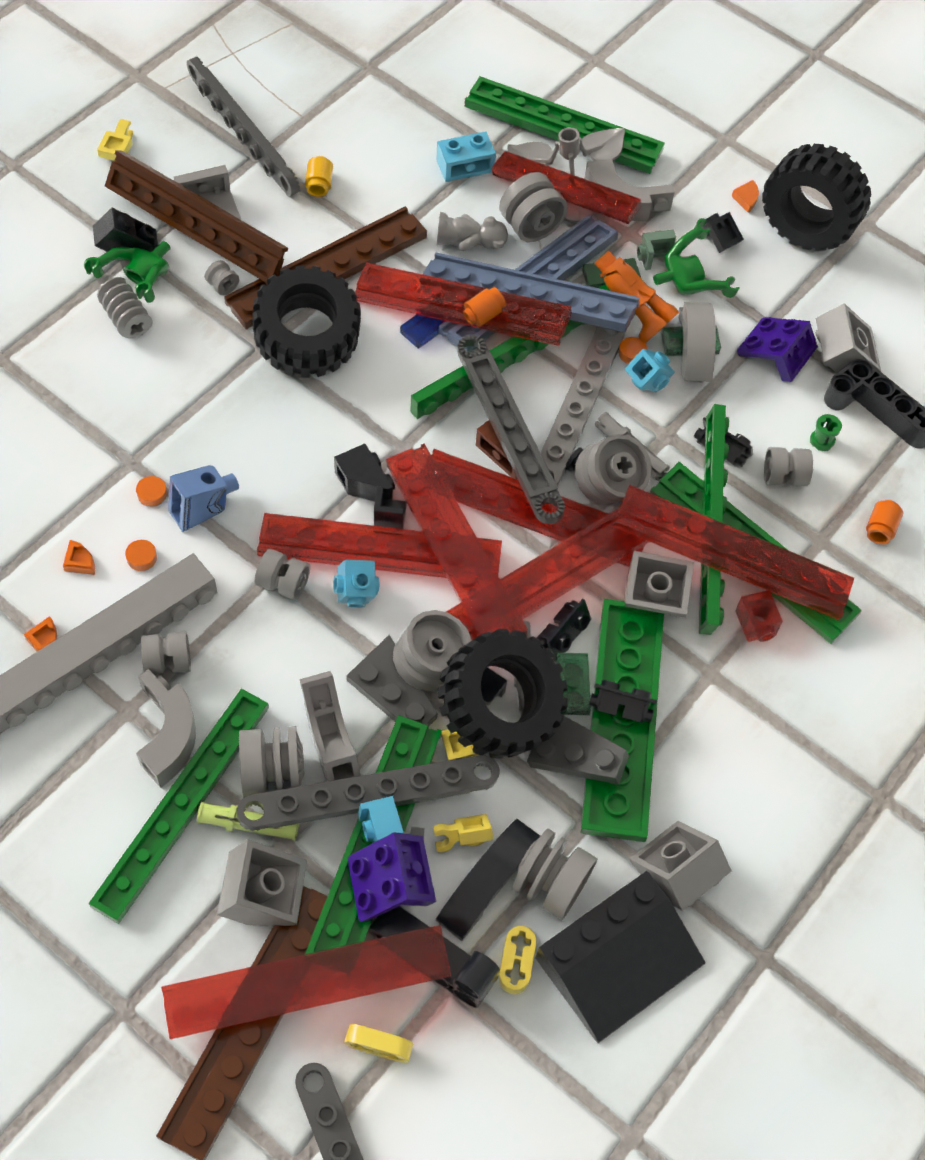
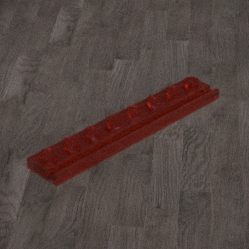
(445, 301)
(505, 499)
(339, 541)
(454, 542)
(734, 552)
(563, 567)
(305, 981)

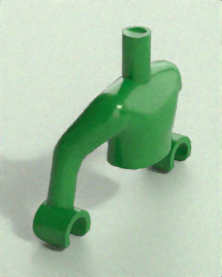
(142, 268)
(688, 271)

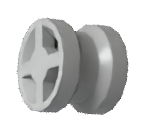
(221, 277)

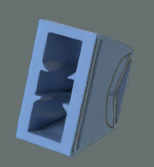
(198, 495)

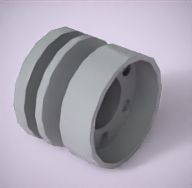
(269, 761)
(554, 873)

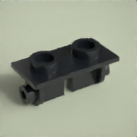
(737, 444)
(572, 620)
(635, 703)

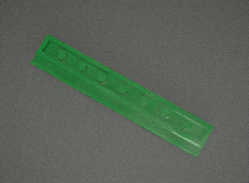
(550, 118)
(687, 490)
(338, 924)

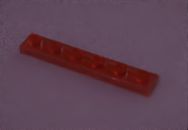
(573, 188)

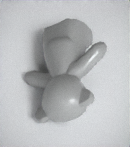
(467, 233)

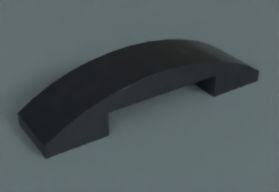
(486, 879)

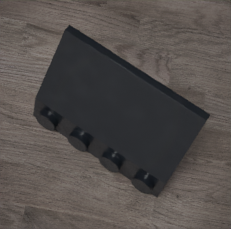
(620, 956)

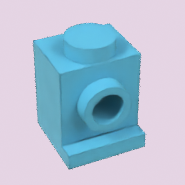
(380, 818)

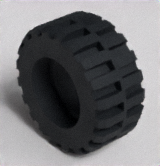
(831, 175)
(306, 290)
(534, 672)

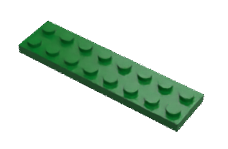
(631, 657)

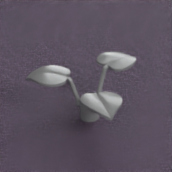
(599, 145)

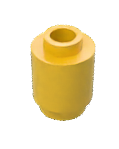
(319, 176)

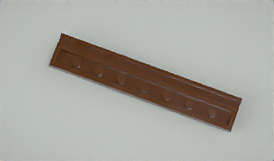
(195, 216)
(343, 256)
(234, 1050)

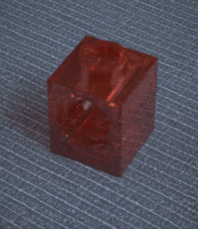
(760, 605)

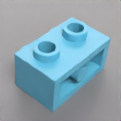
(465, 156)

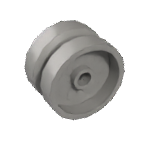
(533, 207)
(610, 467)
(427, 647)

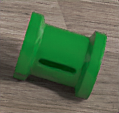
(821, 433)

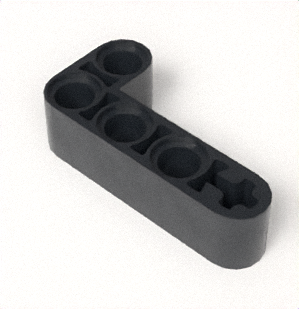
(880, 397)
(470, 974)

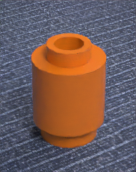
(484, 306)
(884, 522)

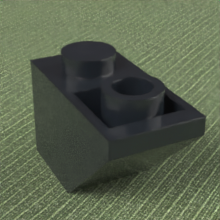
(122, 230)
(362, 473)

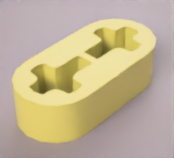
(510, 958)
(378, 1043)

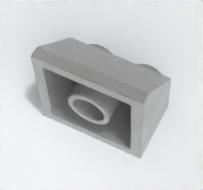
(845, 338)
(659, 584)
(683, 863)
(262, 885)

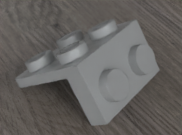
(211, 185)

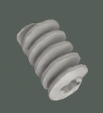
(124, 308)

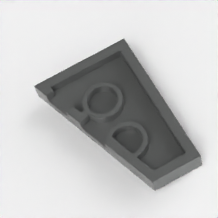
(384, 687)
(580, 753)

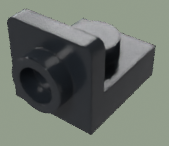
(723, 231)

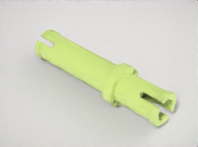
(210, 814)

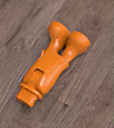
(624, 279)

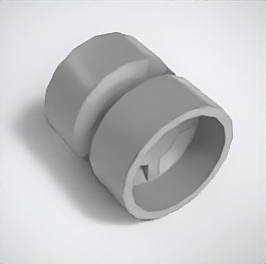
(788, 466)
(275, 566)
(166, 653)

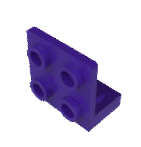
(783, 340)
(391, 875)

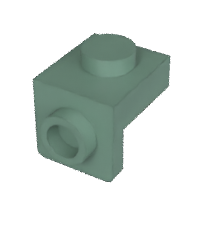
(655, 245)

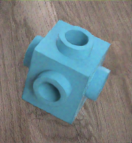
(650, 370)
(356, 582)

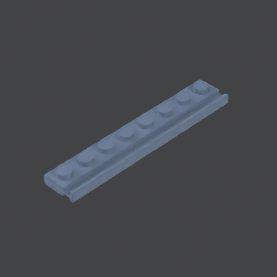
(555, 261)
(587, 303)

